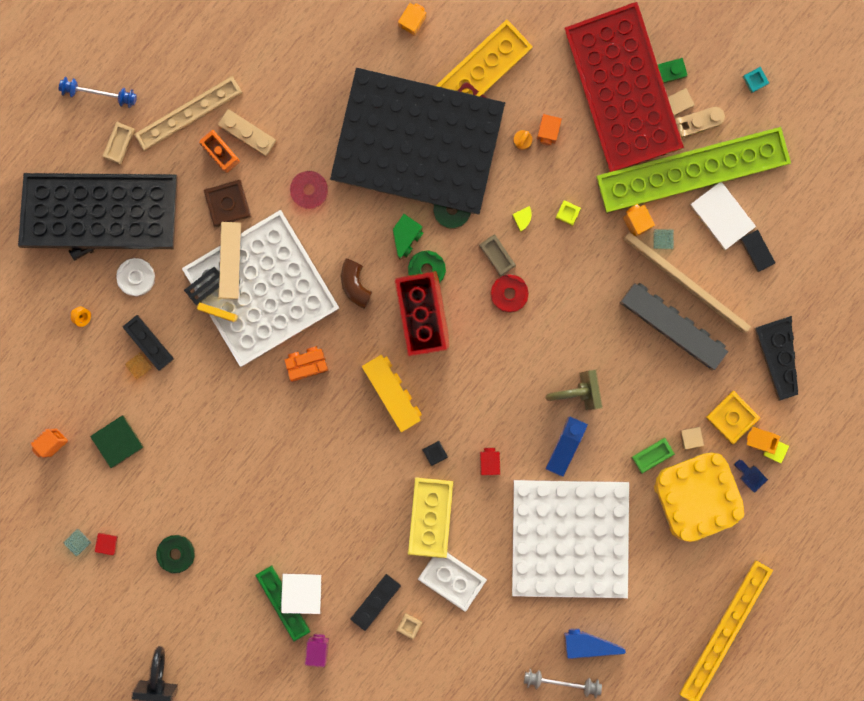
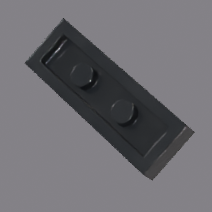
(148, 342)
(375, 602)

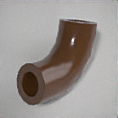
(351, 283)

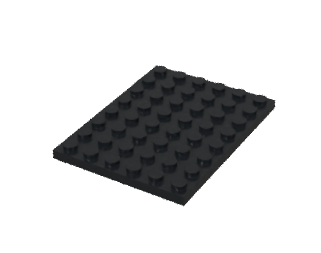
(417, 141)

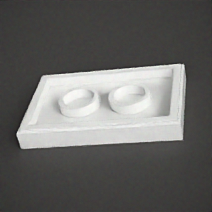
(722, 215)
(452, 580)

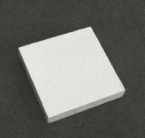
(301, 593)

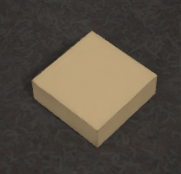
(692, 438)
(409, 626)

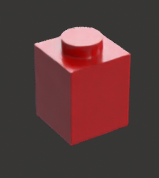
(490, 462)

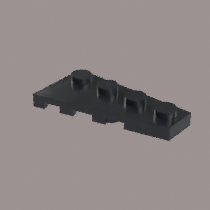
(779, 354)

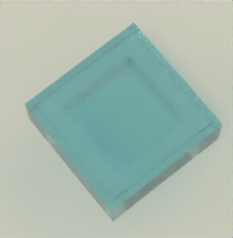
(663, 238)
(77, 542)

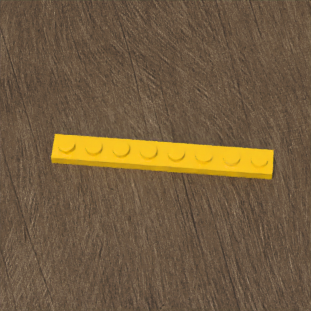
(726, 631)

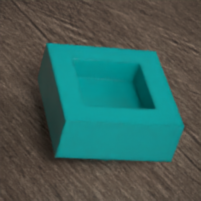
(755, 79)

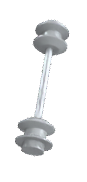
(536, 679)

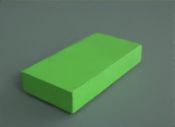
(653, 455)

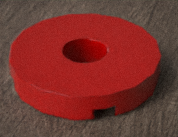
(515, 283)

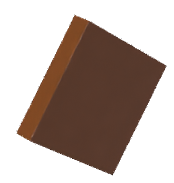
(227, 203)

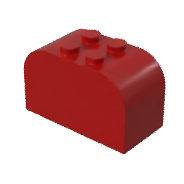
(422, 313)

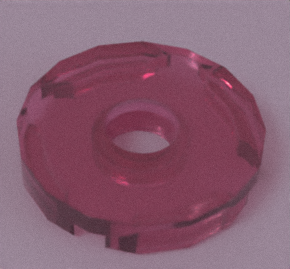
(309, 178)

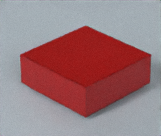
(106, 544)

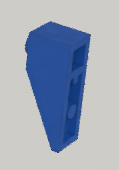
(566, 446)
(582, 644)

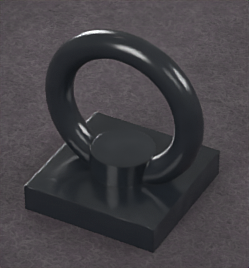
(155, 688)

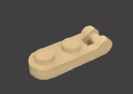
(700, 121)

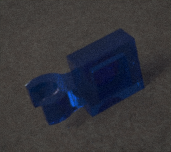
(752, 476)

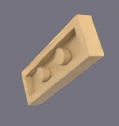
(247, 132)

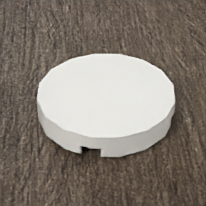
(135, 277)

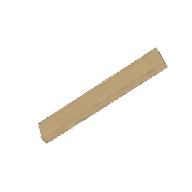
(188, 113)

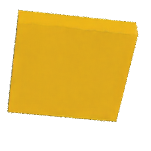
(732, 417)

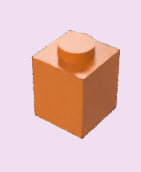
(548, 129)

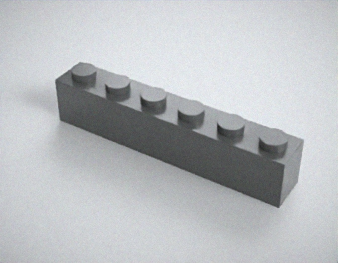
(673, 326)

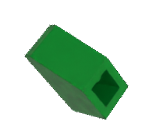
(405, 233)

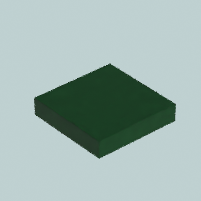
(117, 441)

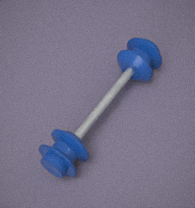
(72, 87)

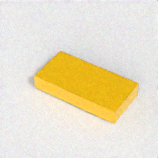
(217, 312)

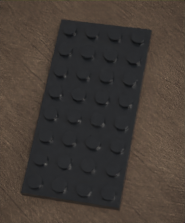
(98, 211)

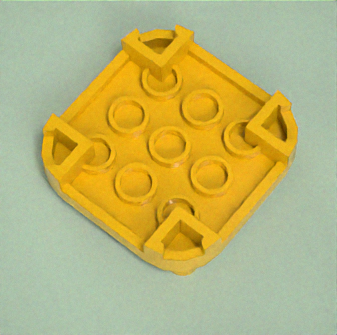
(699, 497)

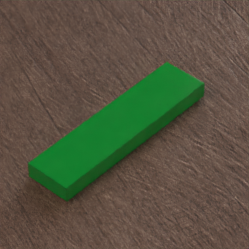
(272, 587)

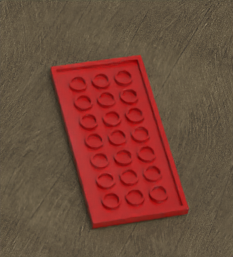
(624, 87)

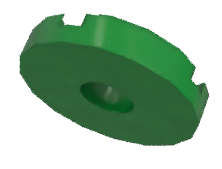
(427, 257)

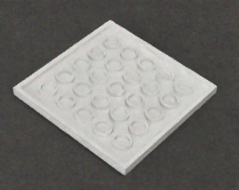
(276, 290)
(570, 539)

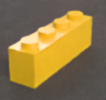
(391, 393)

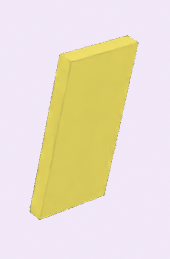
(430, 518)

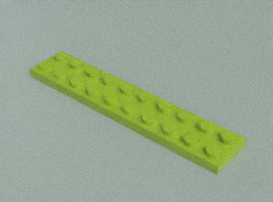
(693, 169)

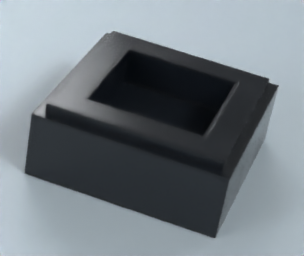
(435, 453)

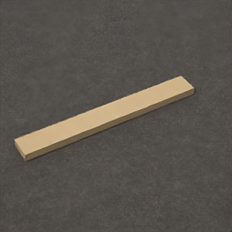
(687, 283)

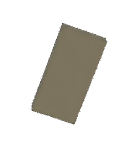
(497, 255)

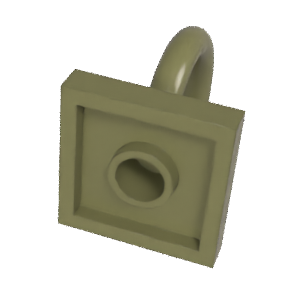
(587, 390)

